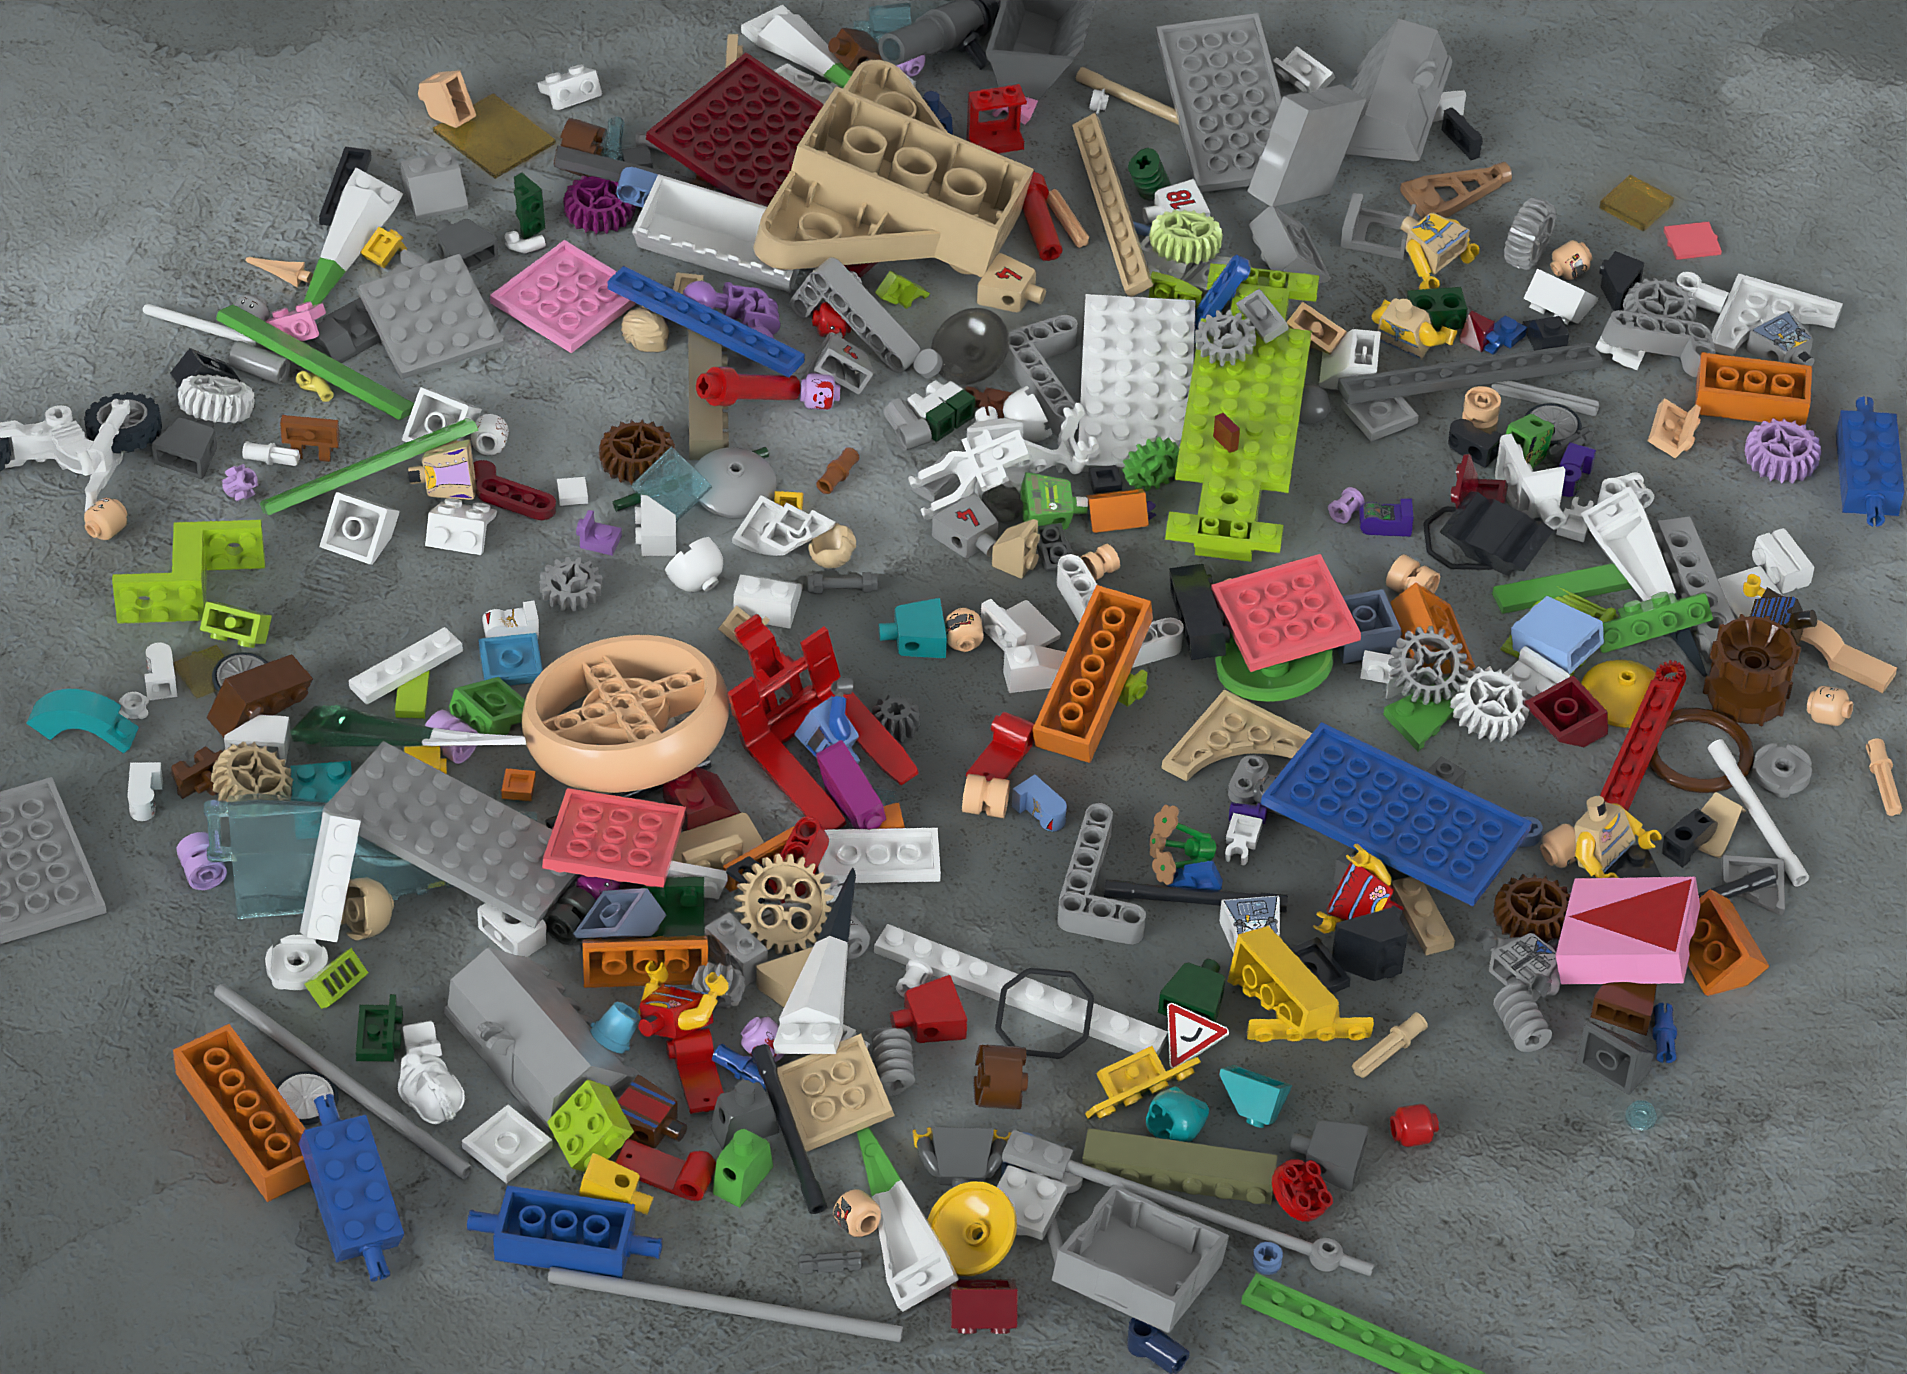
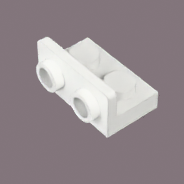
(1535, 672)

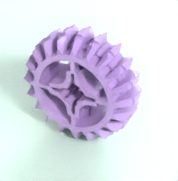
(1782, 450)

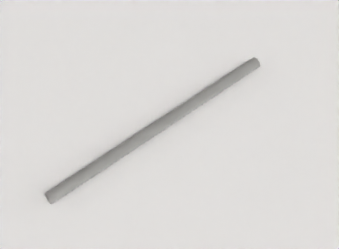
(343, 1081)
(725, 1304)

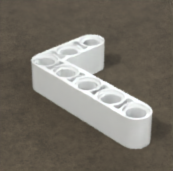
(1077, 585)

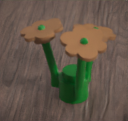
(1199, 848)

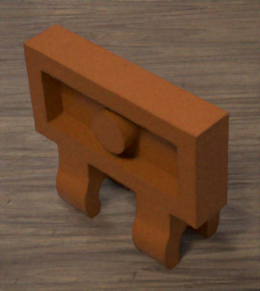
(310, 431)

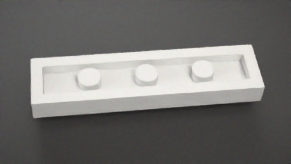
(405, 665)

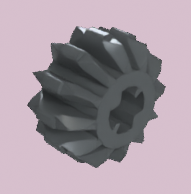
(898, 716)

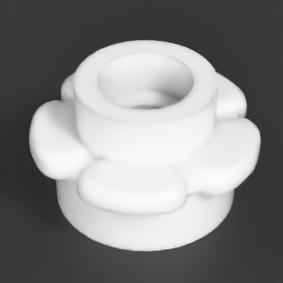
(1099, 100)

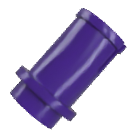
(1256, 811)

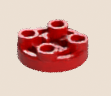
(1301, 1189)

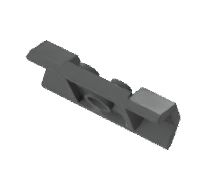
(347, 331)

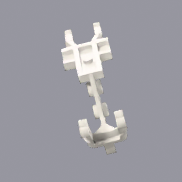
(988, 458)

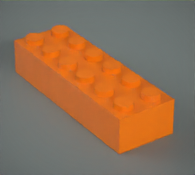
(1093, 674)
(244, 1110)

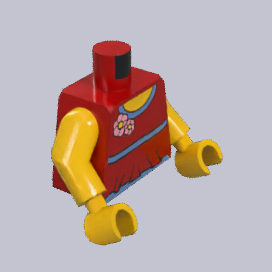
(1361, 891)
(677, 1010)

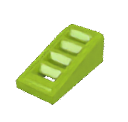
(319, 990)

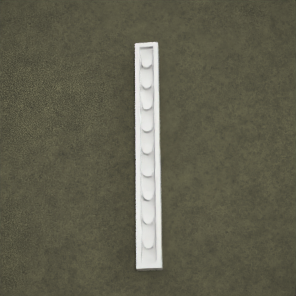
(1025, 995)

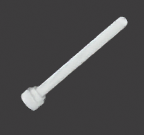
(197, 323)

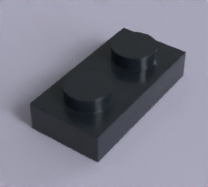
(1462, 133)

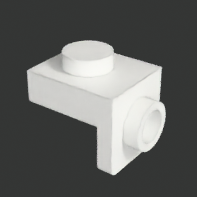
(421, 1038)

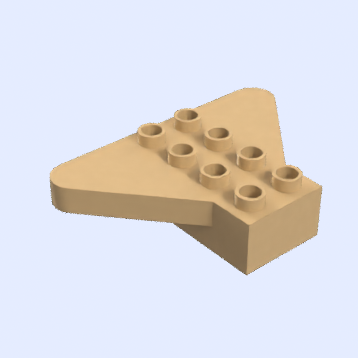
(889, 185)

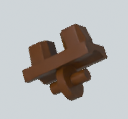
(197, 777)

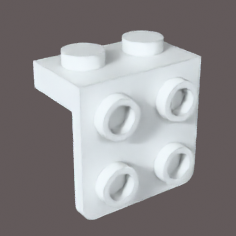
(459, 526)

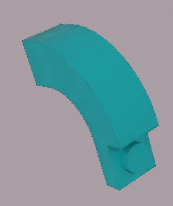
(84, 711)

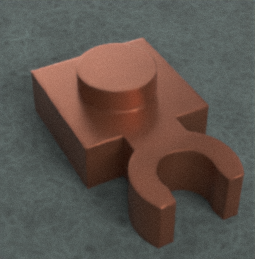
(990, 397)

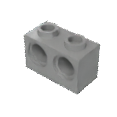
(735, 946)

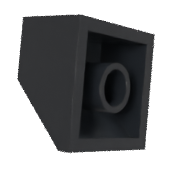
(1371, 945)

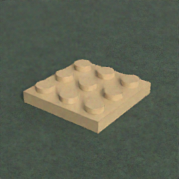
(834, 1093)

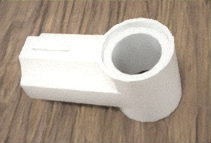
(1705, 295)

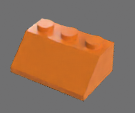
(1423, 609)
(1722, 948)

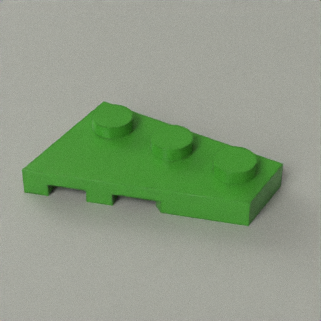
(1416, 720)

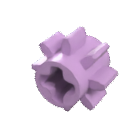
(240, 482)

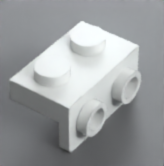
(1303, 72)
(572, 87)

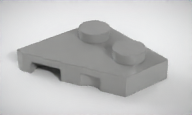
(1769, 897)

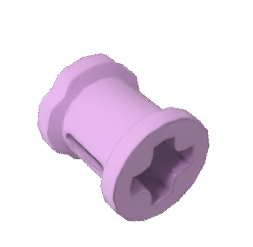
(1346, 505)

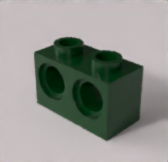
(1444, 306)

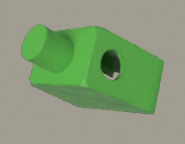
(747, 1159)

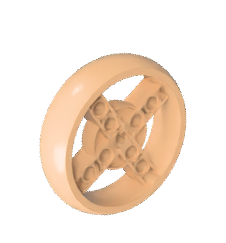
(631, 696)

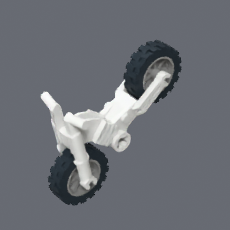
(111, 428)

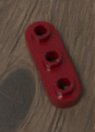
(516, 497)

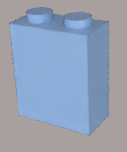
(1558, 633)

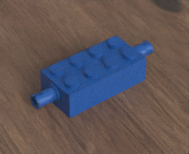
(1869, 462)
(351, 1188)
(564, 1232)

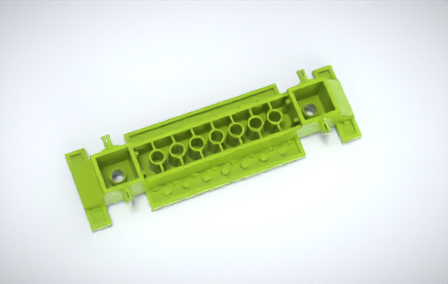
(1265, 403)

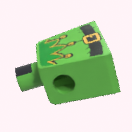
(1533, 436)

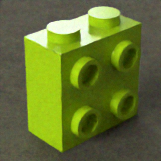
(589, 1125)

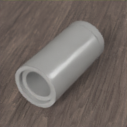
(260, 362)

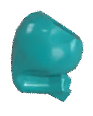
(1176, 1115)

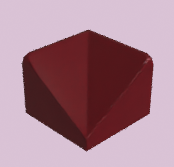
(1476, 330)

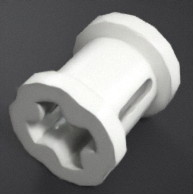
(917, 974)

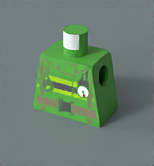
(1050, 500)

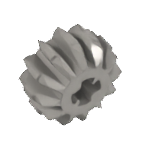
(733, 977)

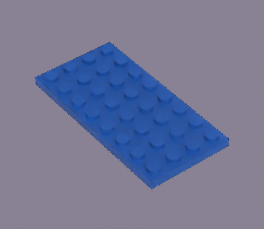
(1397, 813)

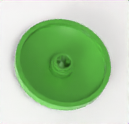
(1273, 682)

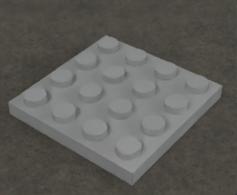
(430, 316)

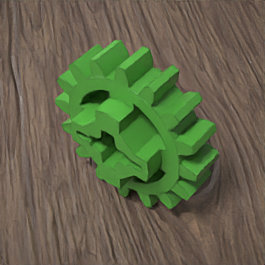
(1151, 464)

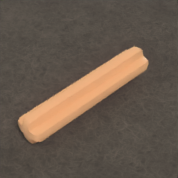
(1067, 219)

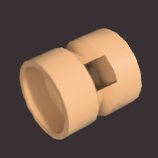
(1482, 408)
(1408, 571)
(986, 796)

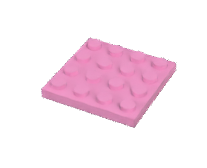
(563, 297)

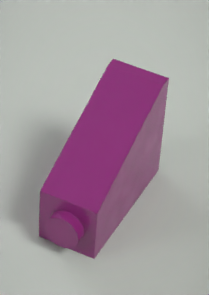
(849, 787)

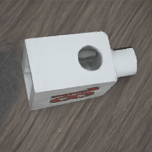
(1178, 197)

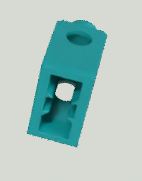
(917, 629)

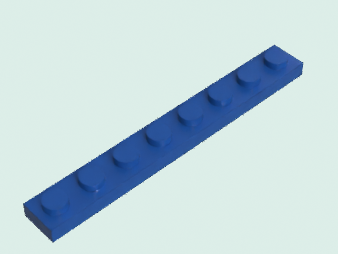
(706, 321)

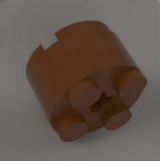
(582, 137)
(1000, 1077)

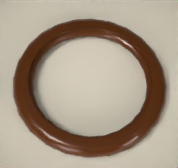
(1716, 719)

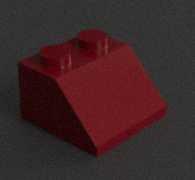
(1570, 713)
(702, 796)
(983, 1305)

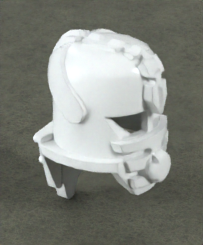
(429, 1087)

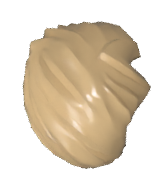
(645, 330)
(833, 547)

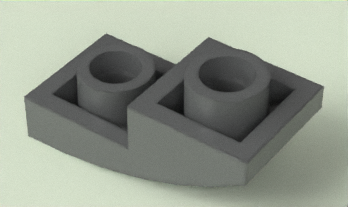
(1052, 545)

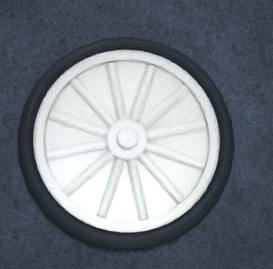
(301, 1089)

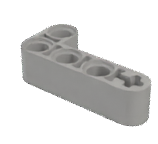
(1660, 336)

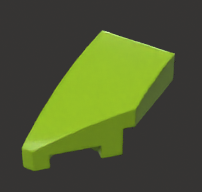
(900, 290)

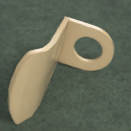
(1726, 814)

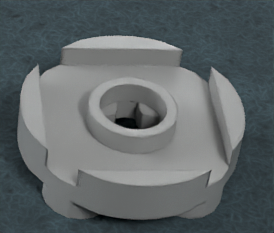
(1777, 781)

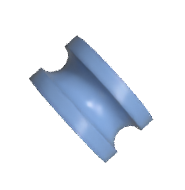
(1269, 1249)

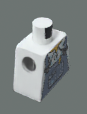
(1249, 914)

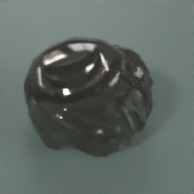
(1003, 503)

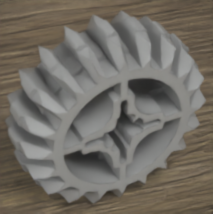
(1530, 233)
(1661, 300)
(1422, 655)

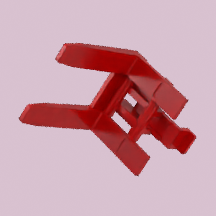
(768, 725)

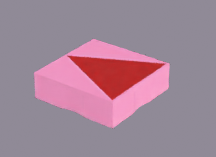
(1628, 930)

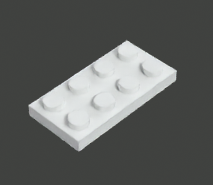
(882, 855)

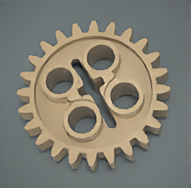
(786, 876)

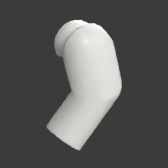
(521, 245)

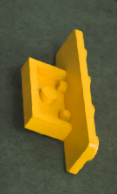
(1352, 1028)
(1135, 1075)

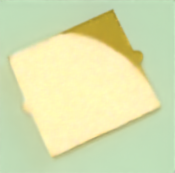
(198, 669)

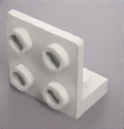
(1017, 625)

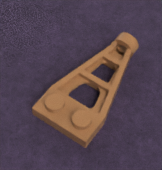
(1427, 200)

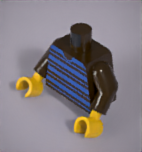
(1780, 608)

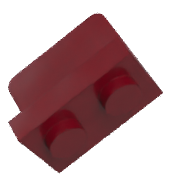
(1468, 481)

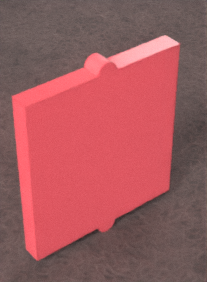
(1692, 240)

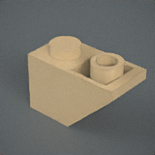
(1017, 549)

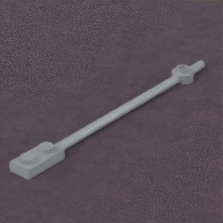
(1055, 1160)

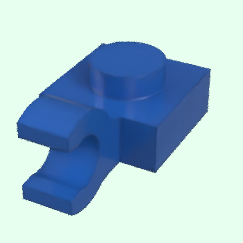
(1506, 333)
(1199, 876)

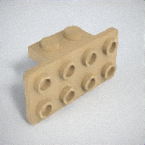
(717, 842)

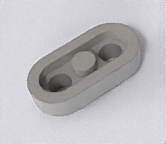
(1247, 774)

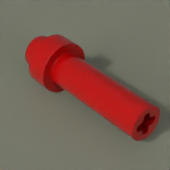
(1040, 220)
(724, 386)

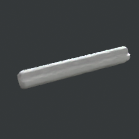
(1544, 395)

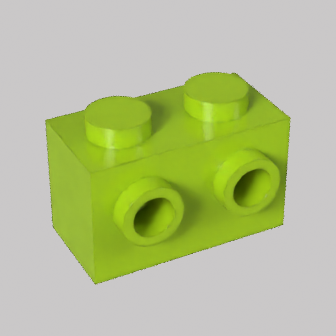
(236, 623)

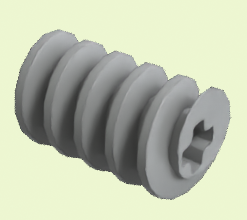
(1522, 1017)
(893, 1059)

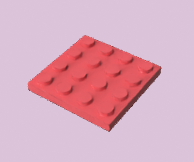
(1285, 612)
(614, 838)

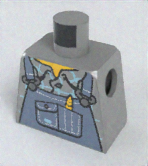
(1781, 341)

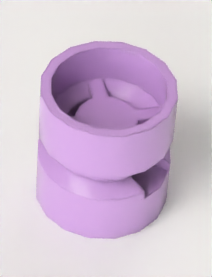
(445, 720)
(193, 858)

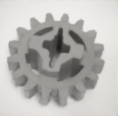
(1225, 338)
(570, 583)

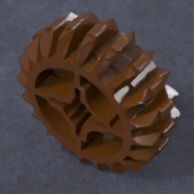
(632, 449)
(1531, 907)

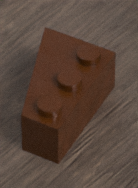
(259, 692)

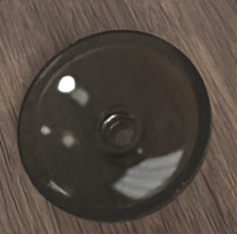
(965, 336)

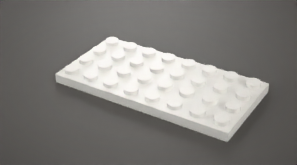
(1134, 373)

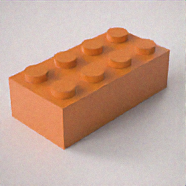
(1753, 389)

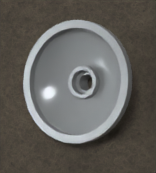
(735, 492)

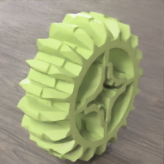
(1185, 236)

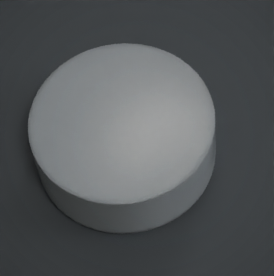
(928, 363)

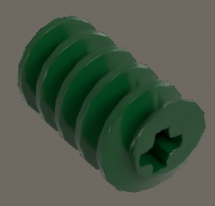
(1148, 173)

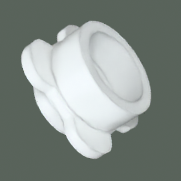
(134, 705)

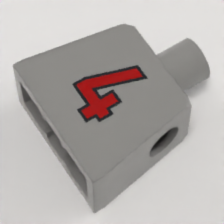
(843, 362)
(966, 527)

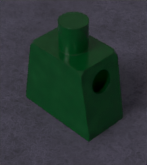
(1195, 989)

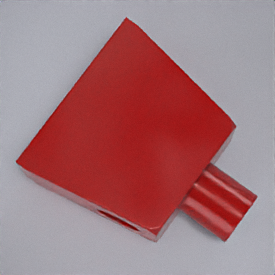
(932, 1012)

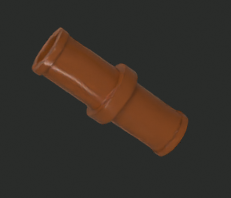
(837, 470)

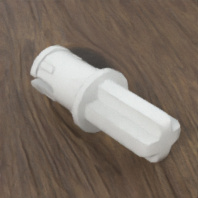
(270, 454)

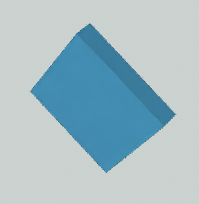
(511, 658)

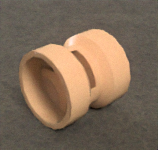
(1101, 561)

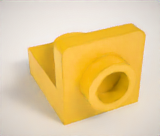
(383, 246)

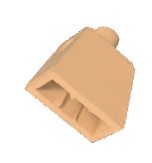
(447, 98)

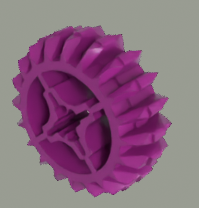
(595, 205)

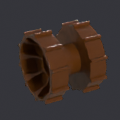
(1751, 669)

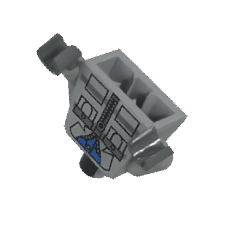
(1523, 960)

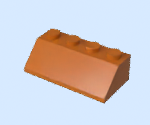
(624, 960)

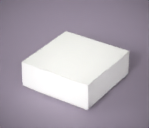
(572, 491)

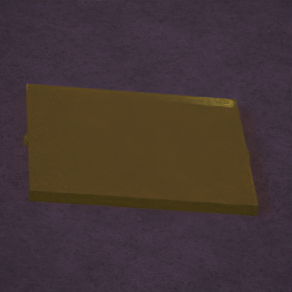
(496, 137)

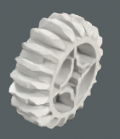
(216, 398)
(1488, 710)

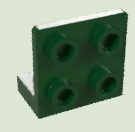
(683, 904)

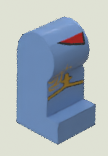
(1040, 802)

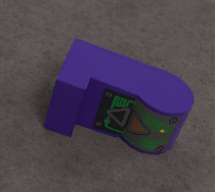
(1576, 461)
(1387, 518)

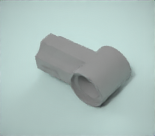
(908, 428)

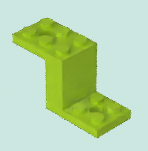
(183, 591)

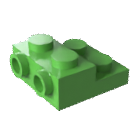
(488, 706)

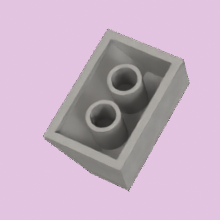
(1286, 244)

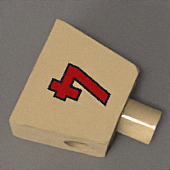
(1009, 285)

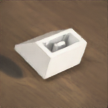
(1352, 357)

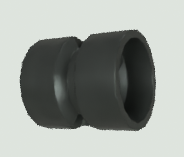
(568, 914)

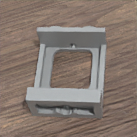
(1357, 224)

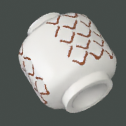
(491, 434)

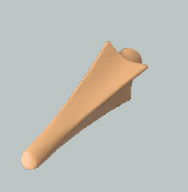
(289, 271)

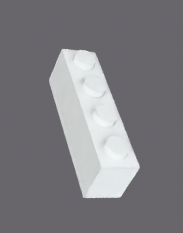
(330, 876)

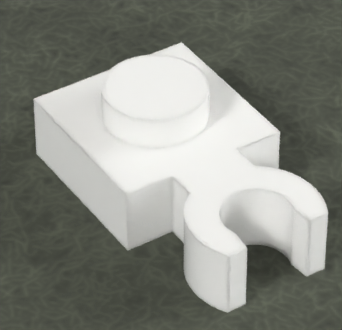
(1625, 357)
(1574, 524)
(1241, 835)

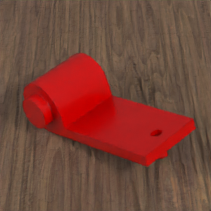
(1010, 744)
(696, 1069)
(679, 1177)

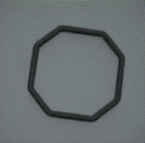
(1439, 558)
(1060, 973)

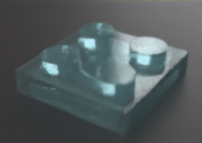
(672, 483)

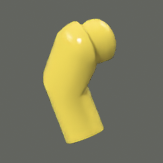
(314, 383)

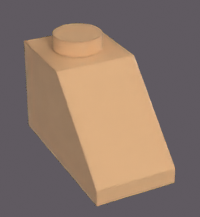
(1324, 334)

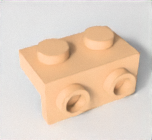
(1674, 428)

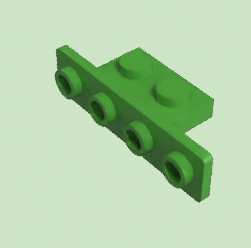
(1654, 618)

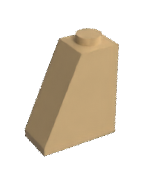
(780, 975)

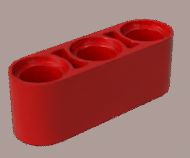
(804, 845)

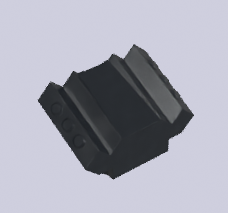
(1495, 533)

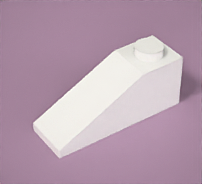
(1031, 667)

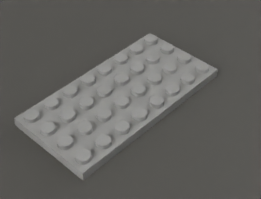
(1221, 96)
(453, 833)

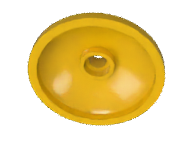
(1619, 688)
(963, 1215)

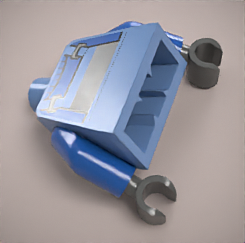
(828, 722)

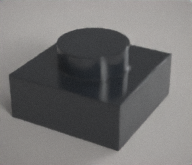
(1105, 479)

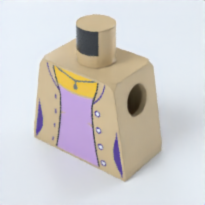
(447, 472)

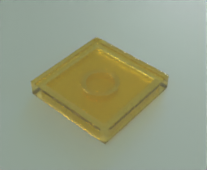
(1636, 202)

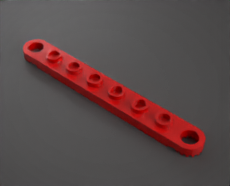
(1644, 735)

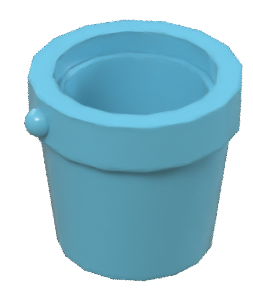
(616, 1027)

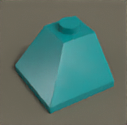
(1255, 1094)

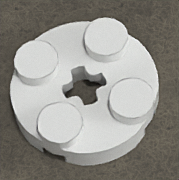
(294, 947)

